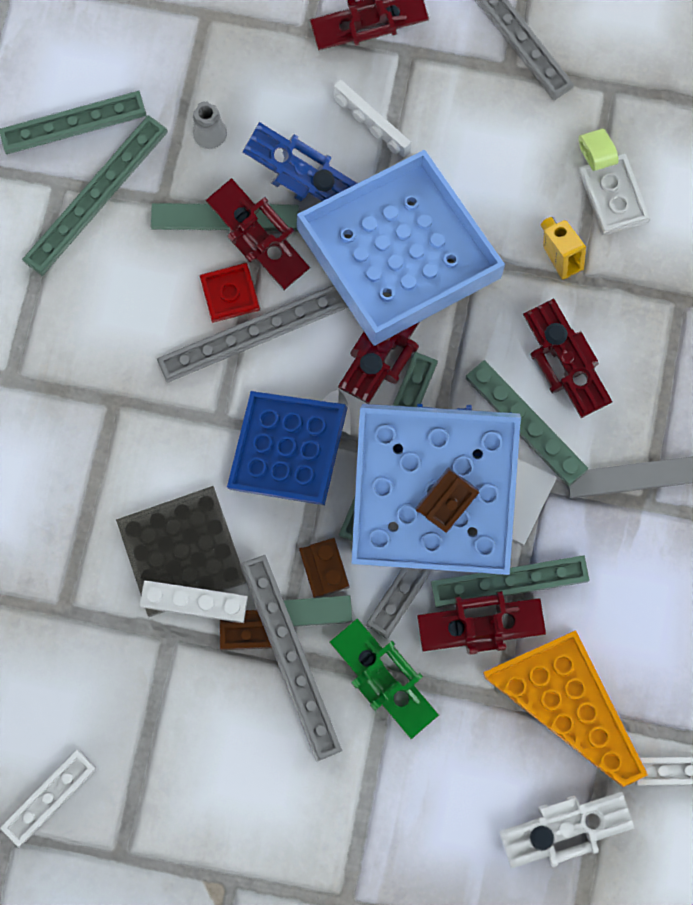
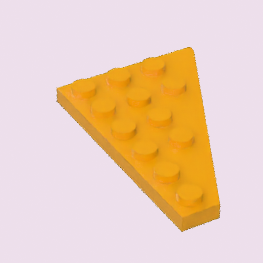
(568, 697)

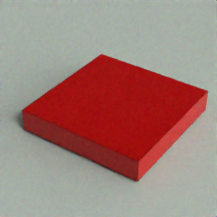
(229, 292)

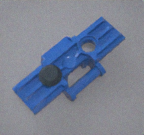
(293, 171)

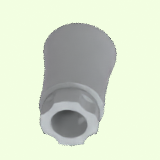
(208, 127)

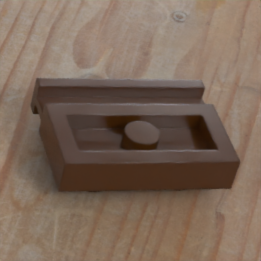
(447, 500)
(324, 568)
(244, 635)

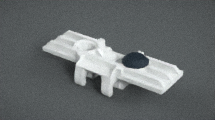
(561, 821)

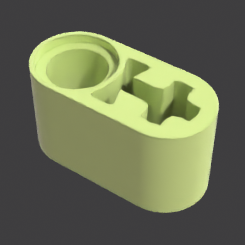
(598, 149)

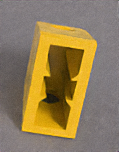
(563, 247)

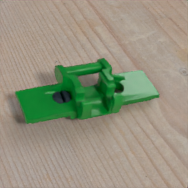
(375, 681)

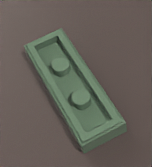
(319, 610)

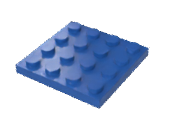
(287, 447)

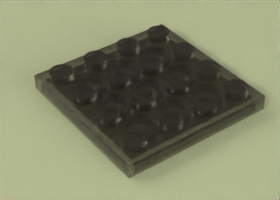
(182, 544)

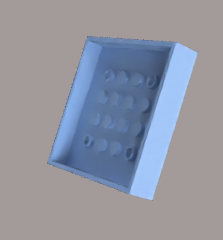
(399, 247)
(395, 483)

